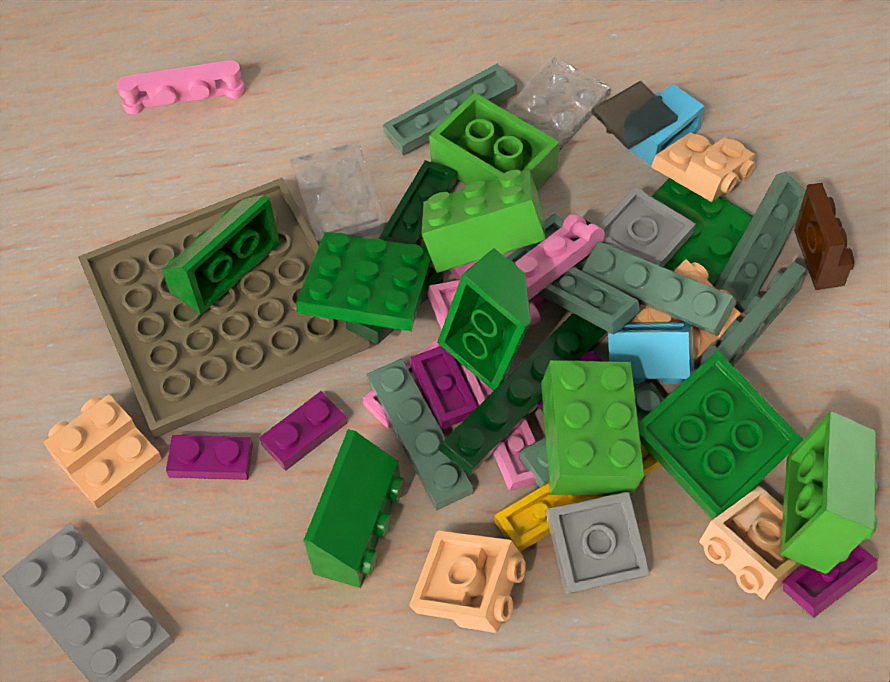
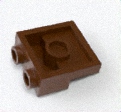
(823, 239)

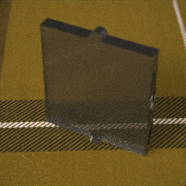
(634, 114)

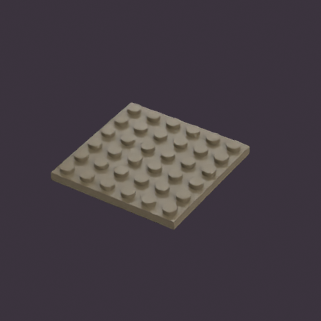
(235, 350)

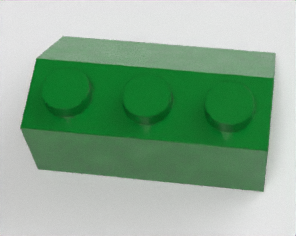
(223, 254)
(488, 318)
(353, 511)

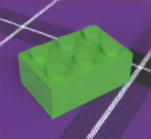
(488, 141)
(482, 217)
(591, 428)
(829, 493)

